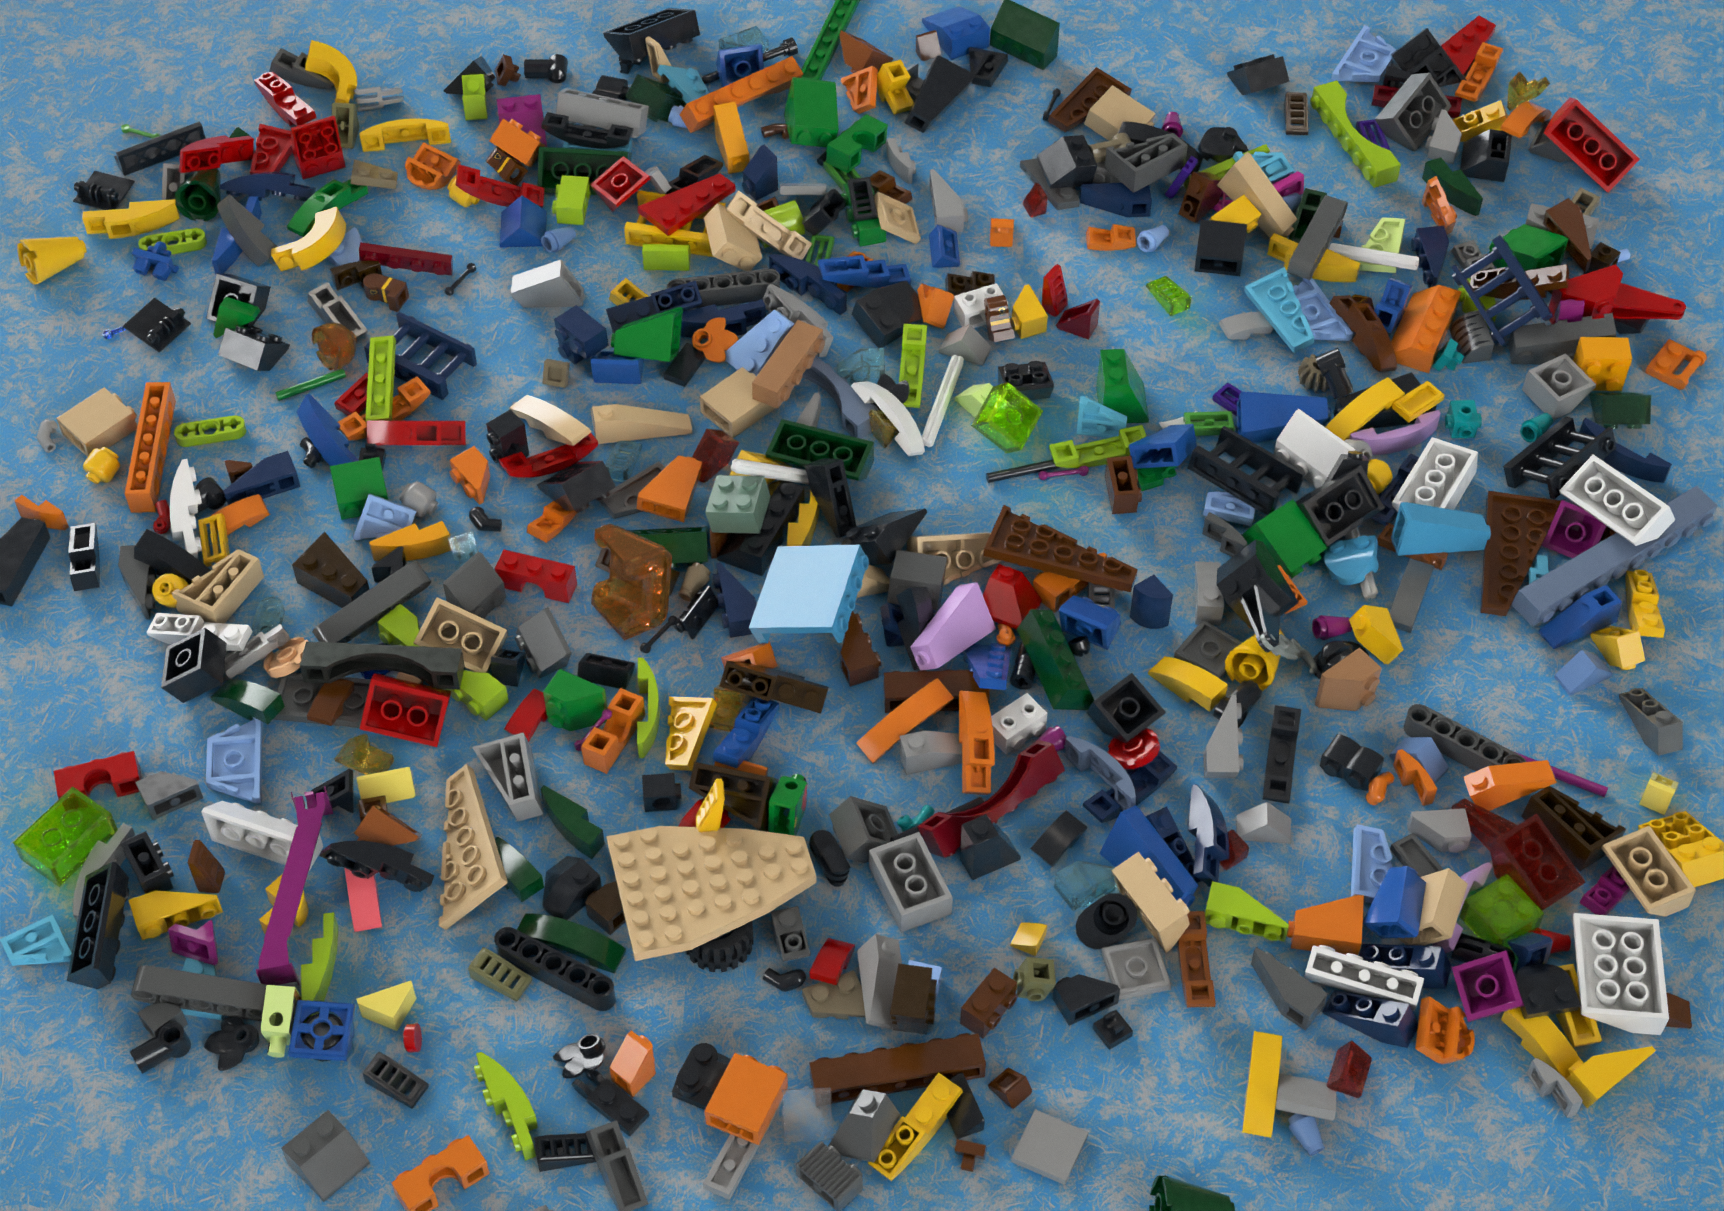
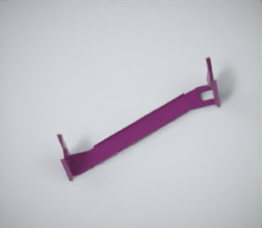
(274, 959)

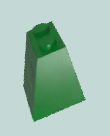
(811, 112)
(1534, 247)
(650, 337)
(1121, 386)
(1288, 538)

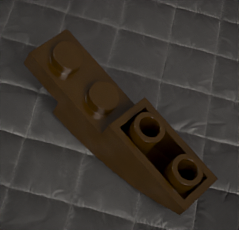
(774, 684)

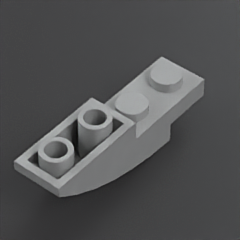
(794, 310)
(99, 857)

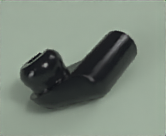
(785, 981)

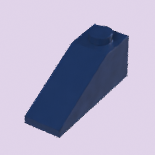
(266, 478)

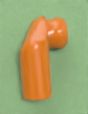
(1006, 635)
(1378, 788)

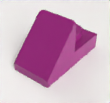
(195, 944)

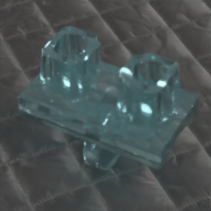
(462, 548)

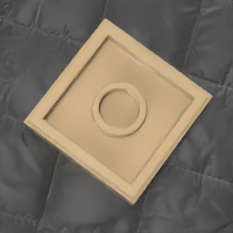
(896, 218)

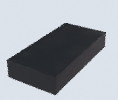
(684, 365)

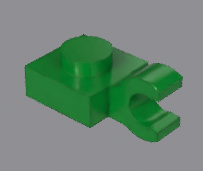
(1154, 477)

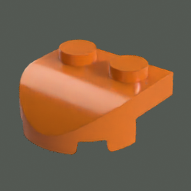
(431, 167)
(1443, 1032)

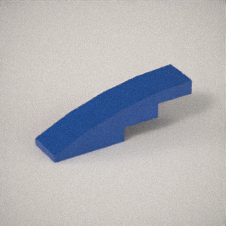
(227, 249)
(862, 273)
(324, 432)

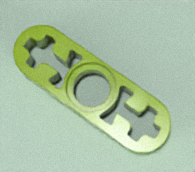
(181, 247)
(192, 428)

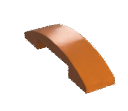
(1480, 72)
(1523, 117)
(410, 397)
(904, 719)

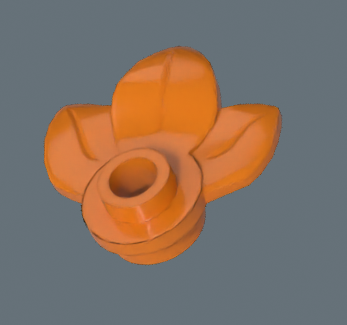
(718, 340)

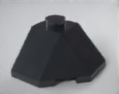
(478, 66)
(569, 886)

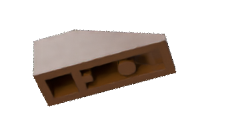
(1568, 221)

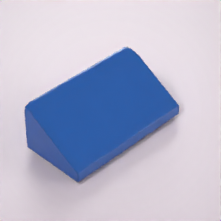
(944, 247)

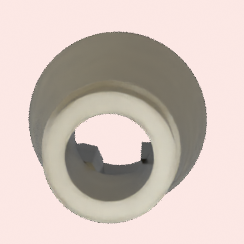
(694, 580)

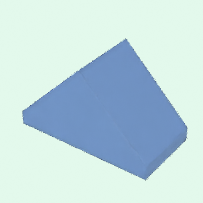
(1582, 672)
(1426, 753)

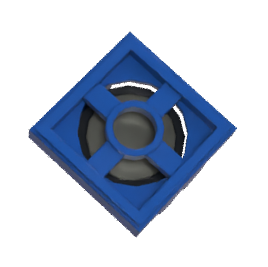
(322, 1034)

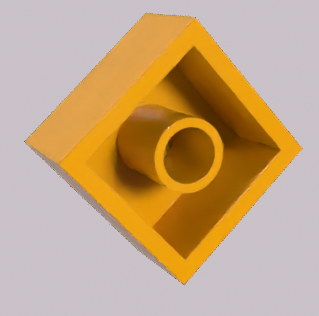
(1604, 361)

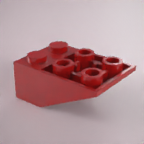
(317, 147)

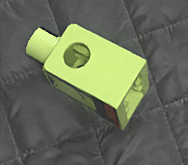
(278, 1017)

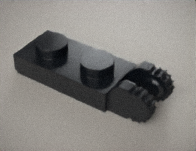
(612, 1102)

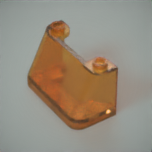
(638, 582)

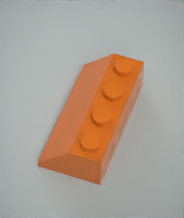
(1425, 326)

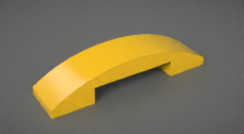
(404, 130)
(1364, 408)

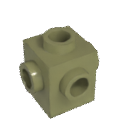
(1035, 978)

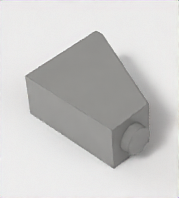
(547, 287)

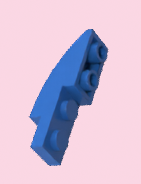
(747, 732)

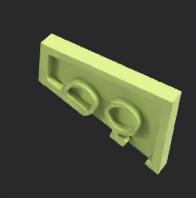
(1385, 237)

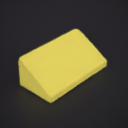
(392, 784)

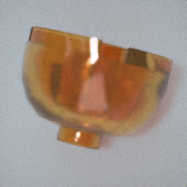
(335, 345)

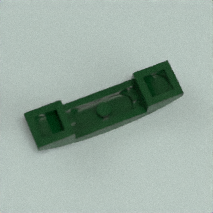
(575, 939)

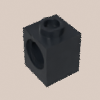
(660, 792)

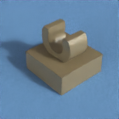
(556, 373)

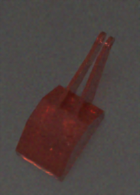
(1525, 854)

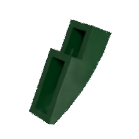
(1455, 185)
(1306, 210)
(249, 700)
(573, 822)
(520, 873)

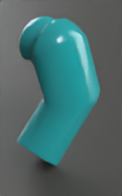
(906, 822)

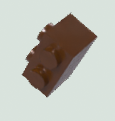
(1122, 485)
(988, 1003)

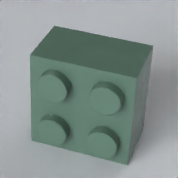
(738, 504)

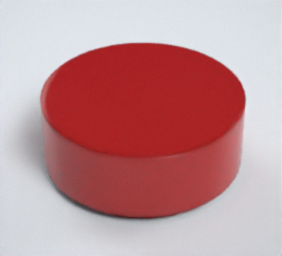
(412, 1038)

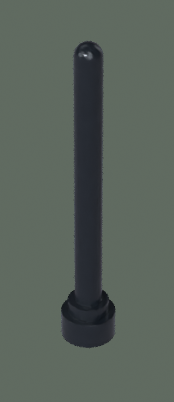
(788, 48)

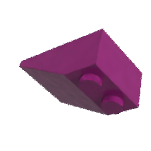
(526, 111)

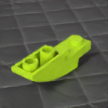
(508, 1099)

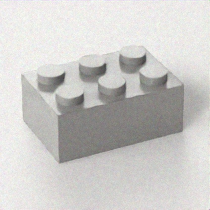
(910, 882)

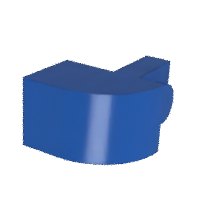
(1393, 304)

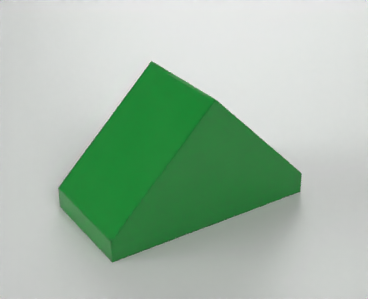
(234, 313)

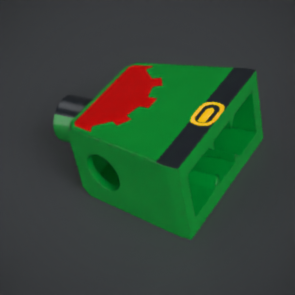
(791, 794)

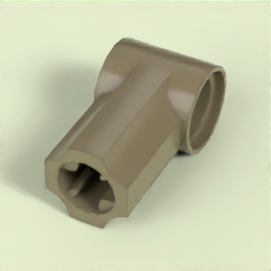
(1117, 141)

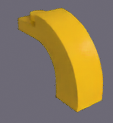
(335, 66)
(316, 245)

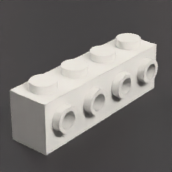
(1362, 977)

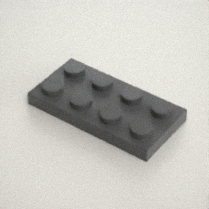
(300, 695)

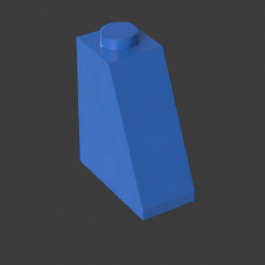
(1164, 448)
(1397, 905)

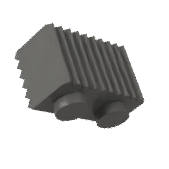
(830, 1175)

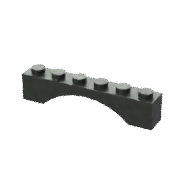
(331, 661)

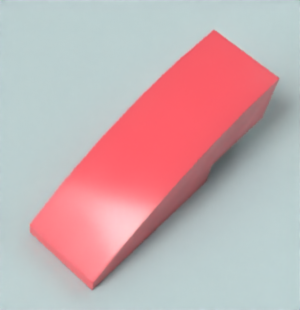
(363, 902)

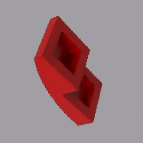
(528, 715)
(831, 961)

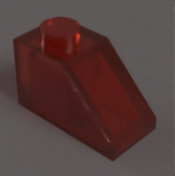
(714, 452)

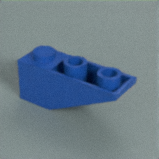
(1583, 617)

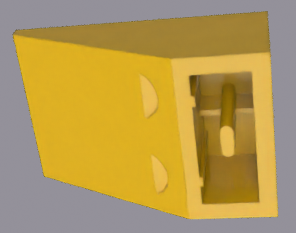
(1691, 846)

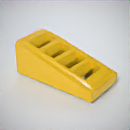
(627, 287)
(710, 812)

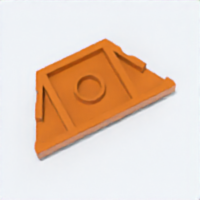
(1436, 200)

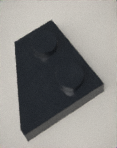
(986, 65)

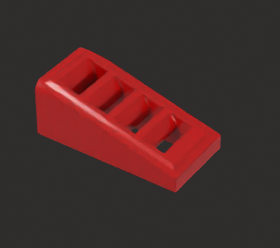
(1054, 292)

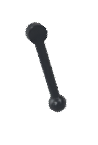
(1056, 93)
(471, 267)
(646, 647)

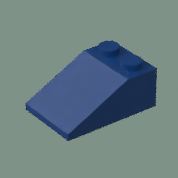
(958, 31)

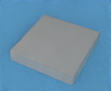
(803, 188)
(1136, 968)
(1305, 1097)
(1050, 1147)

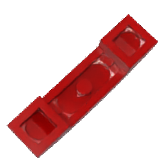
(495, 191)
(548, 461)

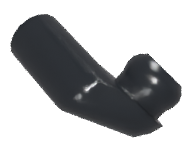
(313, 455)
(482, 522)

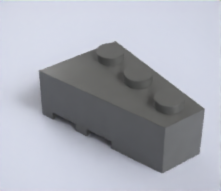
(1146, 162)

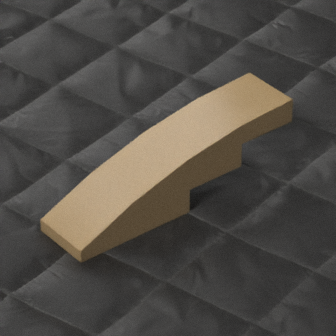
(551, 420)

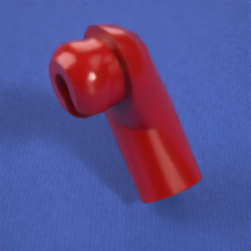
(162, 523)

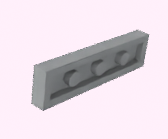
(731, 1165)

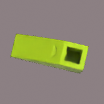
(1238, 911)

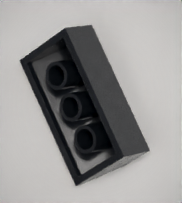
(665, 27)
(756, 551)
(99, 927)

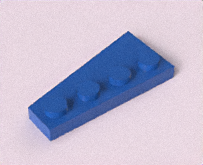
(988, 664)

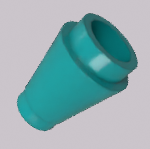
(1535, 427)

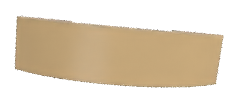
(766, 228)

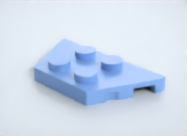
(1365, 59)
(1320, 314)
(236, 761)

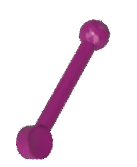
(1083, 471)
(606, 714)

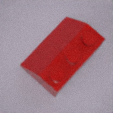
(405, 710)

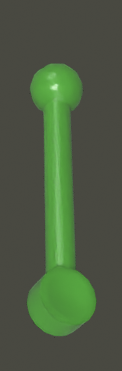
(126, 128)

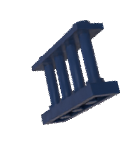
(1512, 271)
(441, 342)

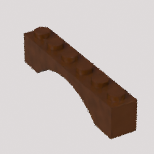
(856, 656)

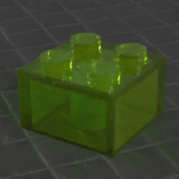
(1007, 418)
(1501, 912)

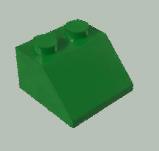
(353, 484)
(573, 702)

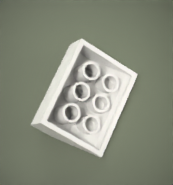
(1621, 972)

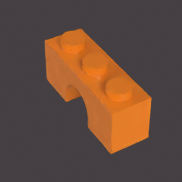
(605, 745)
(458, 1161)

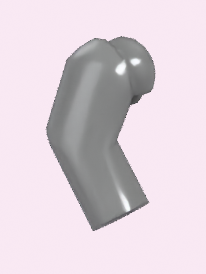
(43, 436)

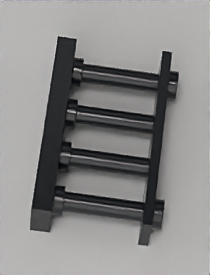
(1550, 444)
(1238, 483)

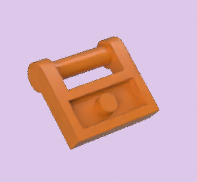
(1669, 360)

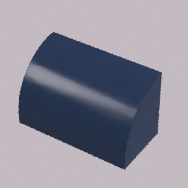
(1151, 603)

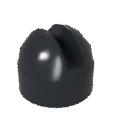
(1079, 645)

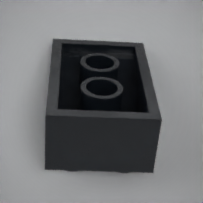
(886, 311)
(578, 485)
(1341, 505)
(885, 534)

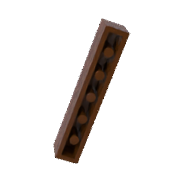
(899, 1068)

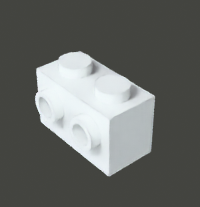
(970, 305)
(1018, 723)

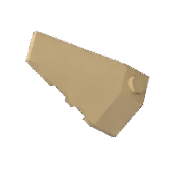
(629, 423)
(962, 551)

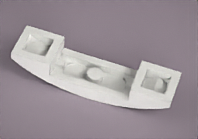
(909, 435)

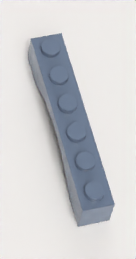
(852, 408)

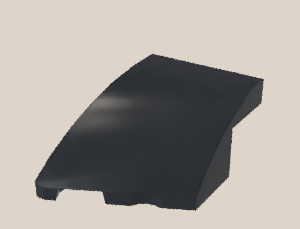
(1425, 55)

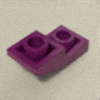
(1569, 310)
(1606, 893)

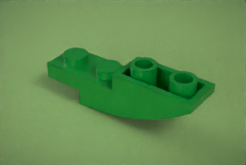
(329, 196)

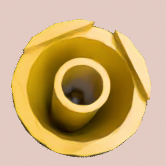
(49, 256)
(1252, 663)

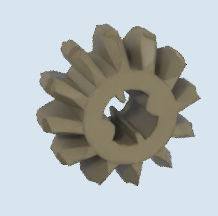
(1311, 375)

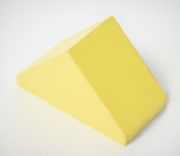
(1658, 793)
(389, 1005)

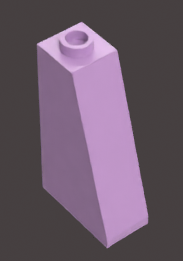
(954, 628)

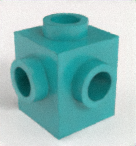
(1462, 419)

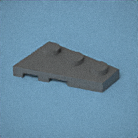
(1059, 197)
(623, 498)

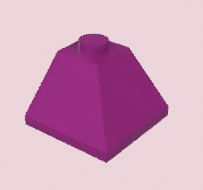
(1573, 530)
(1487, 986)

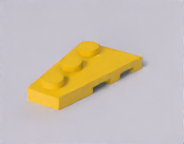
(688, 728)

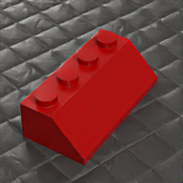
(1590, 144)

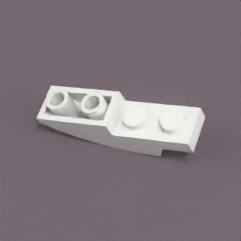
(183, 506)
(174, 627)

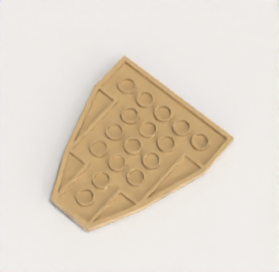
(698, 885)

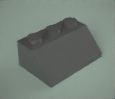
(1412, 111)

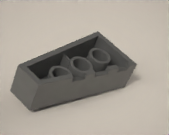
(1543, 343)

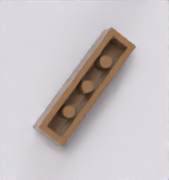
(788, 364)

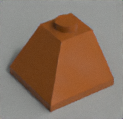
(861, 54)
(385, 828)

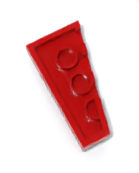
(1466, 43)

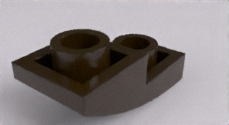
(354, 272)
(961, 284)

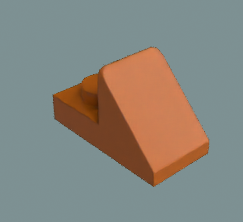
(1001, 232)
(934, 305)

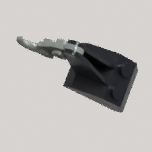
(1259, 597)

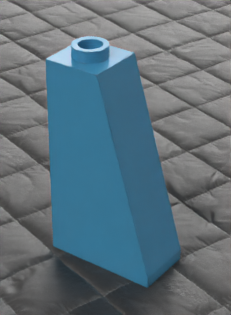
(1437, 530)

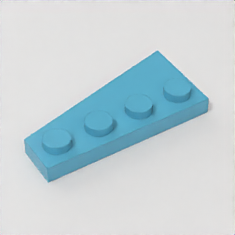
(1278, 304)

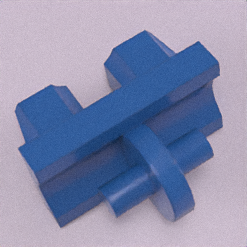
(157, 257)

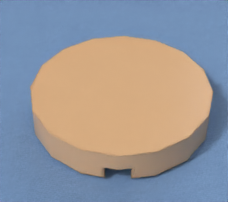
(286, 659)

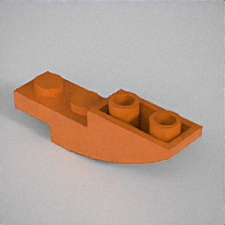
(976, 741)

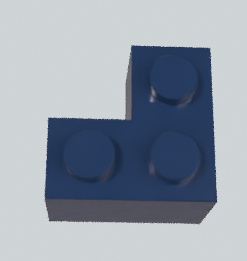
(579, 335)

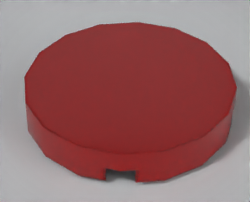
(1137, 751)

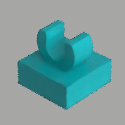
(1448, 356)

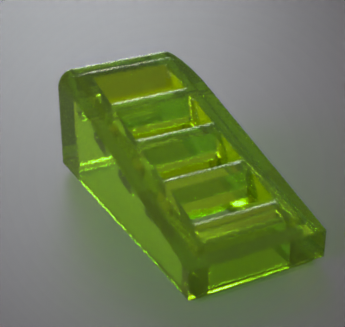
(1171, 306)

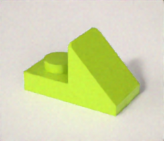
(474, 97)

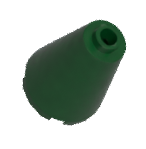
(200, 195)
(1182, 1196)

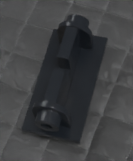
(699, 612)

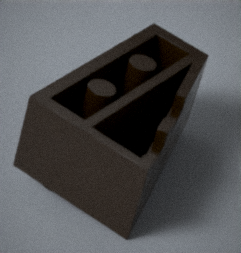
(329, 573)
(1573, 828)

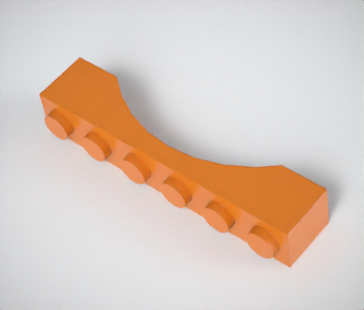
(767, 81)

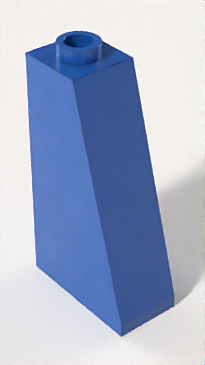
(1265, 415)
(1136, 834)

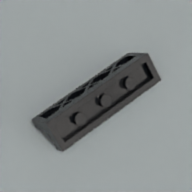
(158, 149)

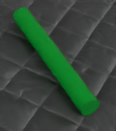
(310, 384)

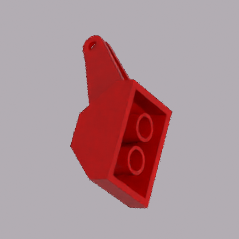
(1606, 294)

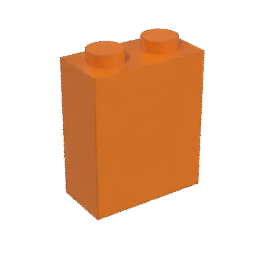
(746, 1098)

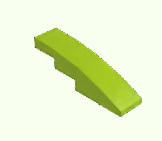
(318, 974)

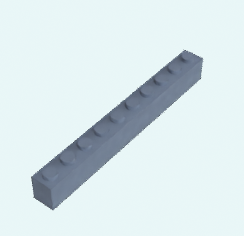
(1608, 561)

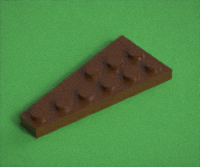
(1516, 537)
(1048, 550)

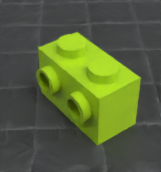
(572, 200)

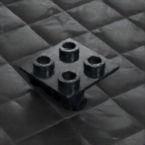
(102, 190)
(157, 324)

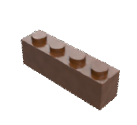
(902, 685)

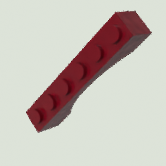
(1032, 770)

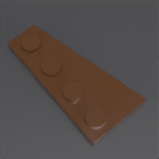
(1077, 105)

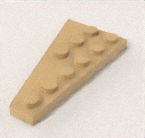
(470, 854)

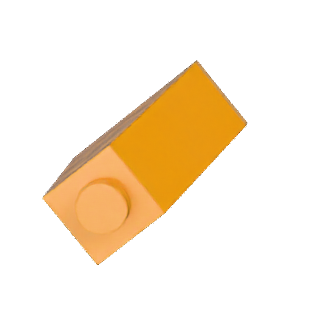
(730, 137)

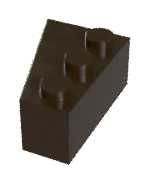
(745, 793)
(913, 999)

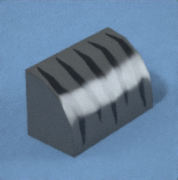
(1472, 337)

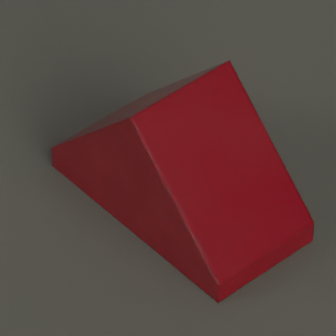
(1080, 319)

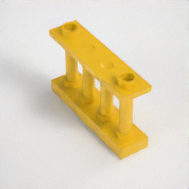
(640, 233)

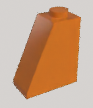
(671, 489)
(1329, 924)

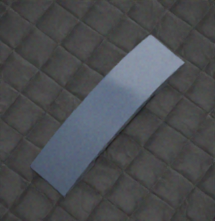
(1087, 755)

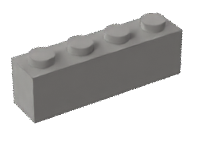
(601, 111)

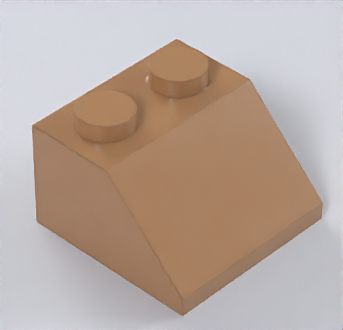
(1349, 683)

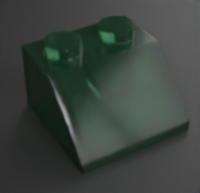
(656, 96)
(1621, 408)

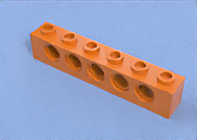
(150, 447)

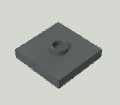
(1207, 648)

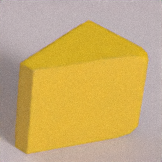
(1029, 937)

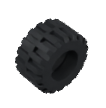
(726, 951)

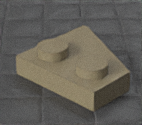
(373, 175)
(836, 1000)

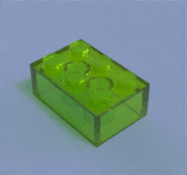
(64, 836)

